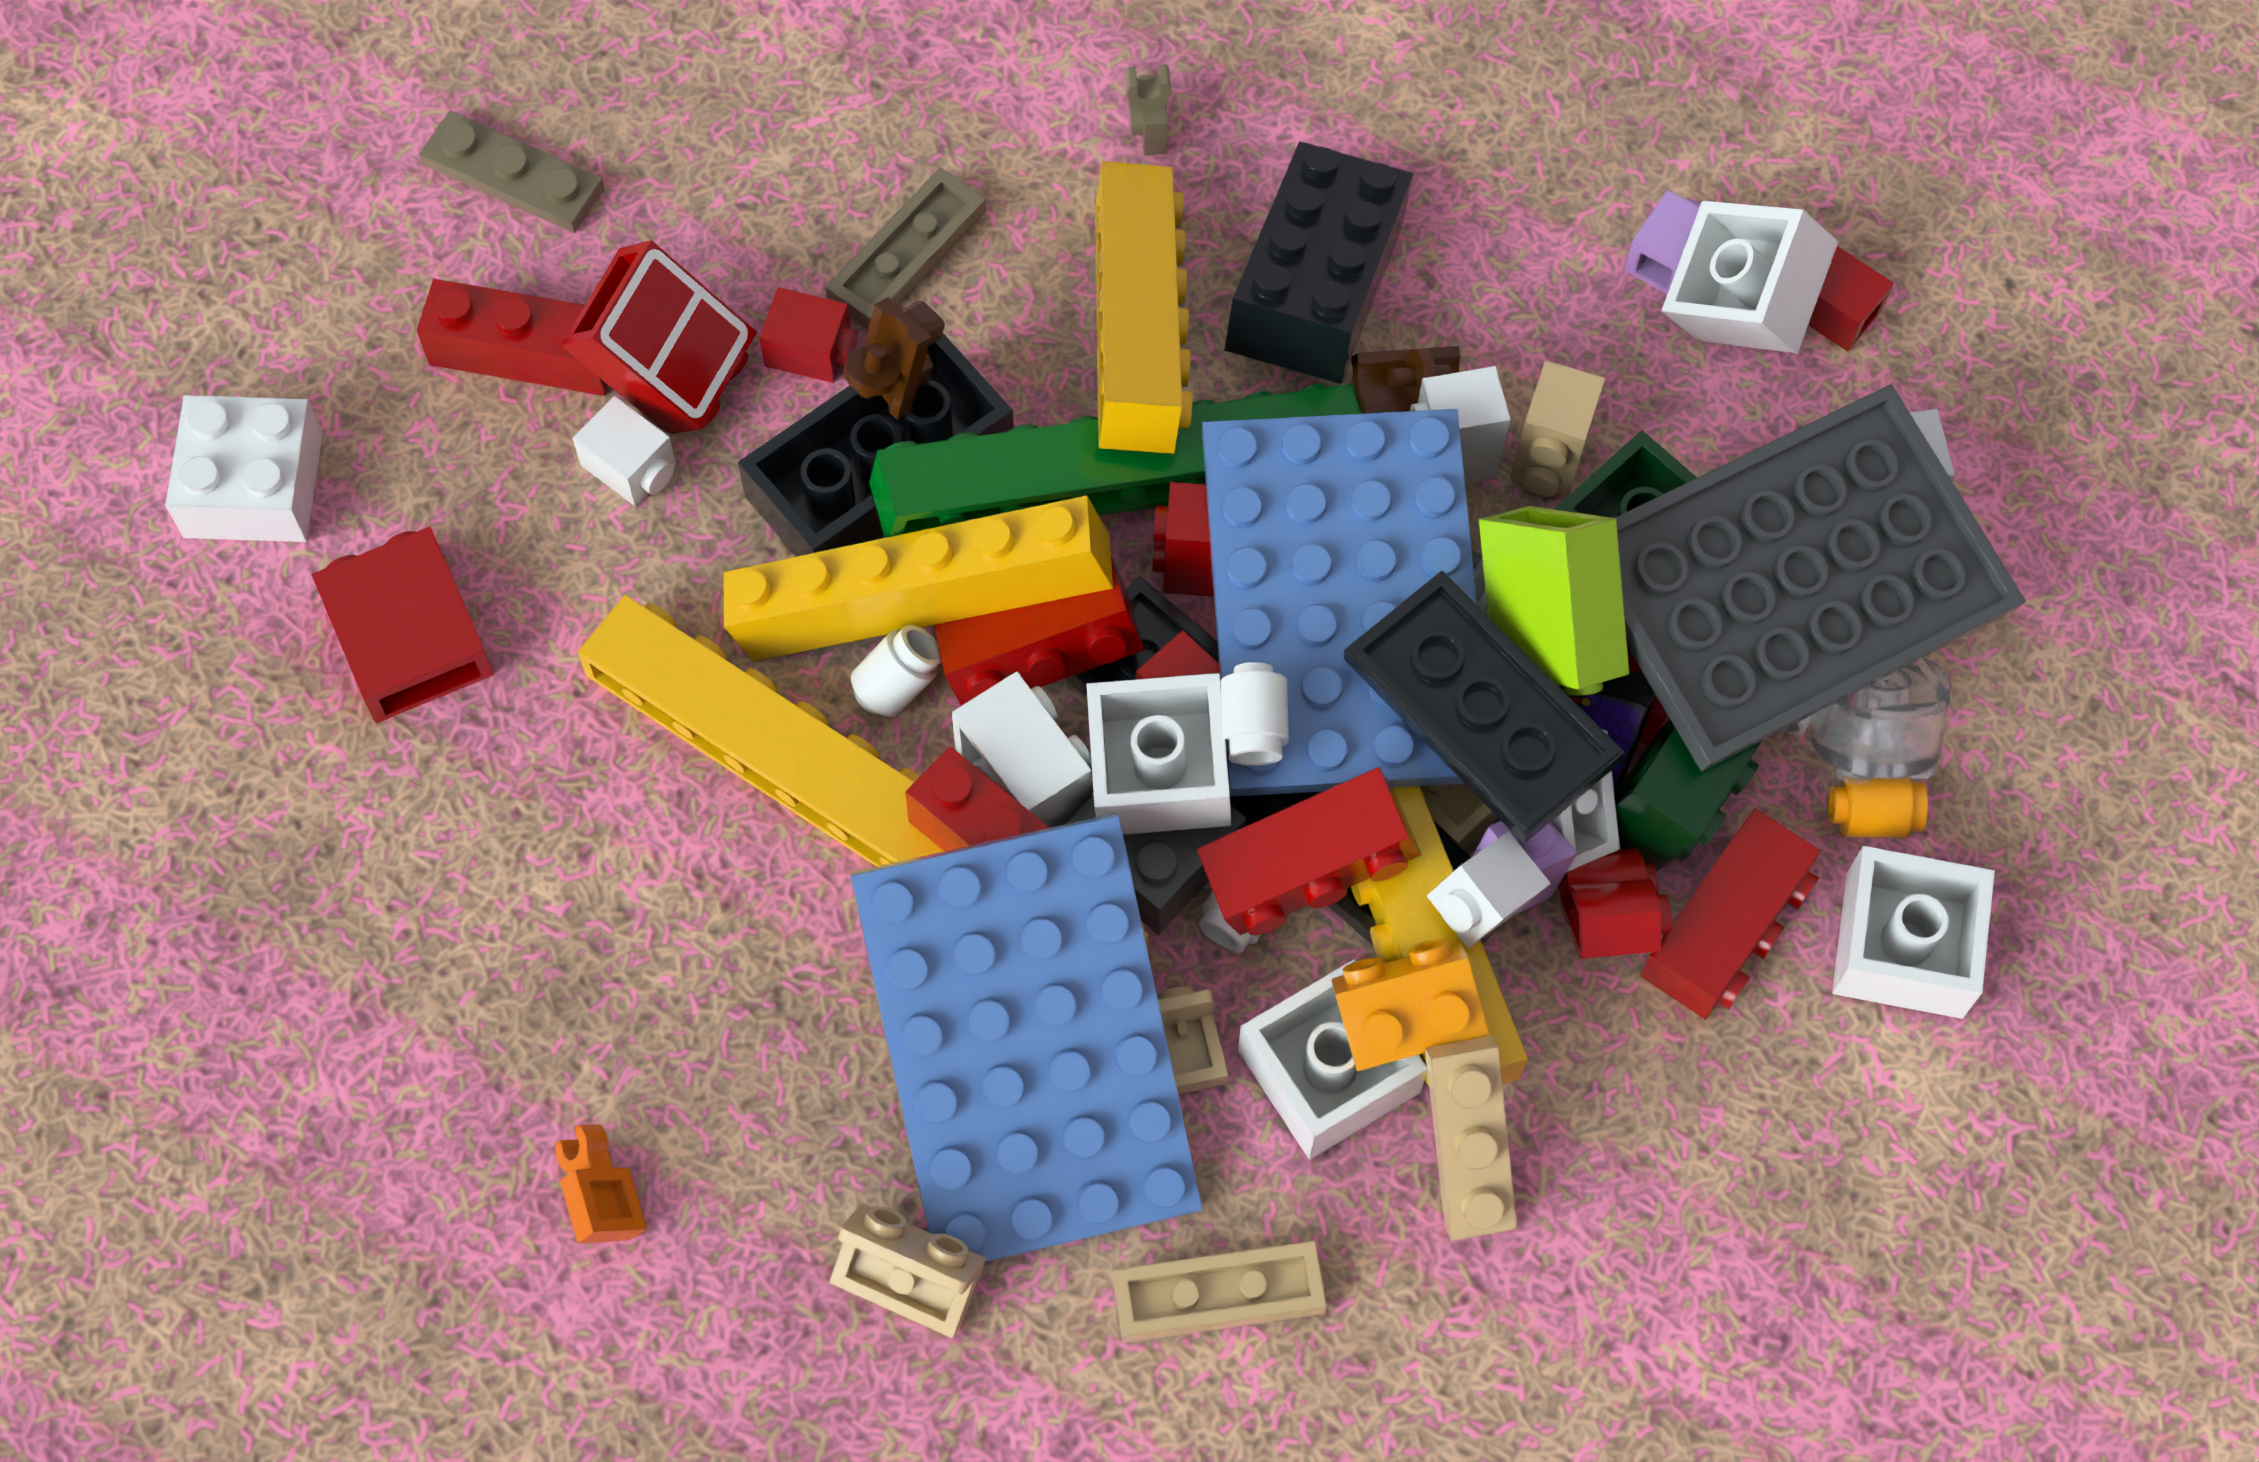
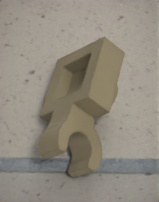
(1148, 108)

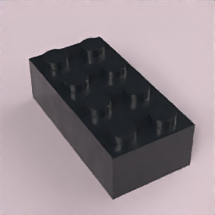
(1318, 262)
(818, 471)

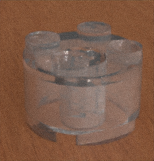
(1887, 727)

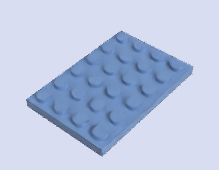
(1312, 546)
(1027, 1039)

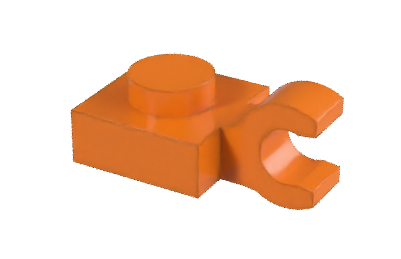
(598, 1196)

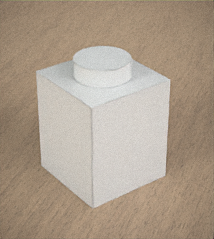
(625, 452)
(1488, 889)

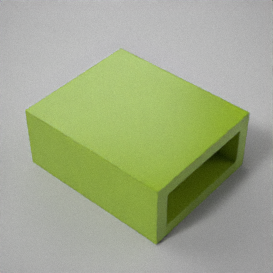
(1558, 592)

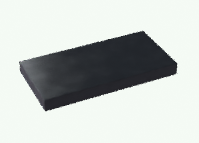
(1483, 706)

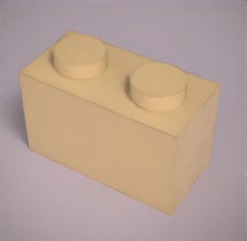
(1556, 429)

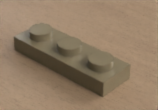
(512, 171)
(908, 245)

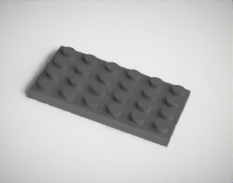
(1802, 576)

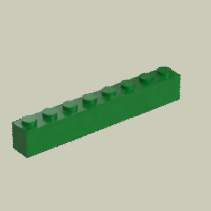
(1037, 465)

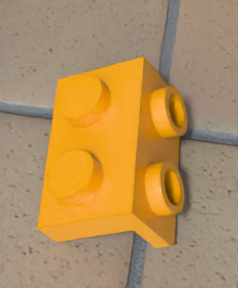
(1409, 1003)

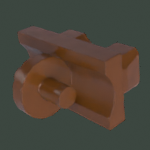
(895, 354)
(1394, 378)

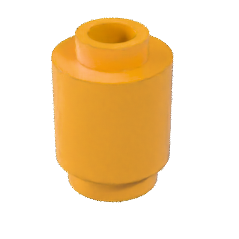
(1879, 809)

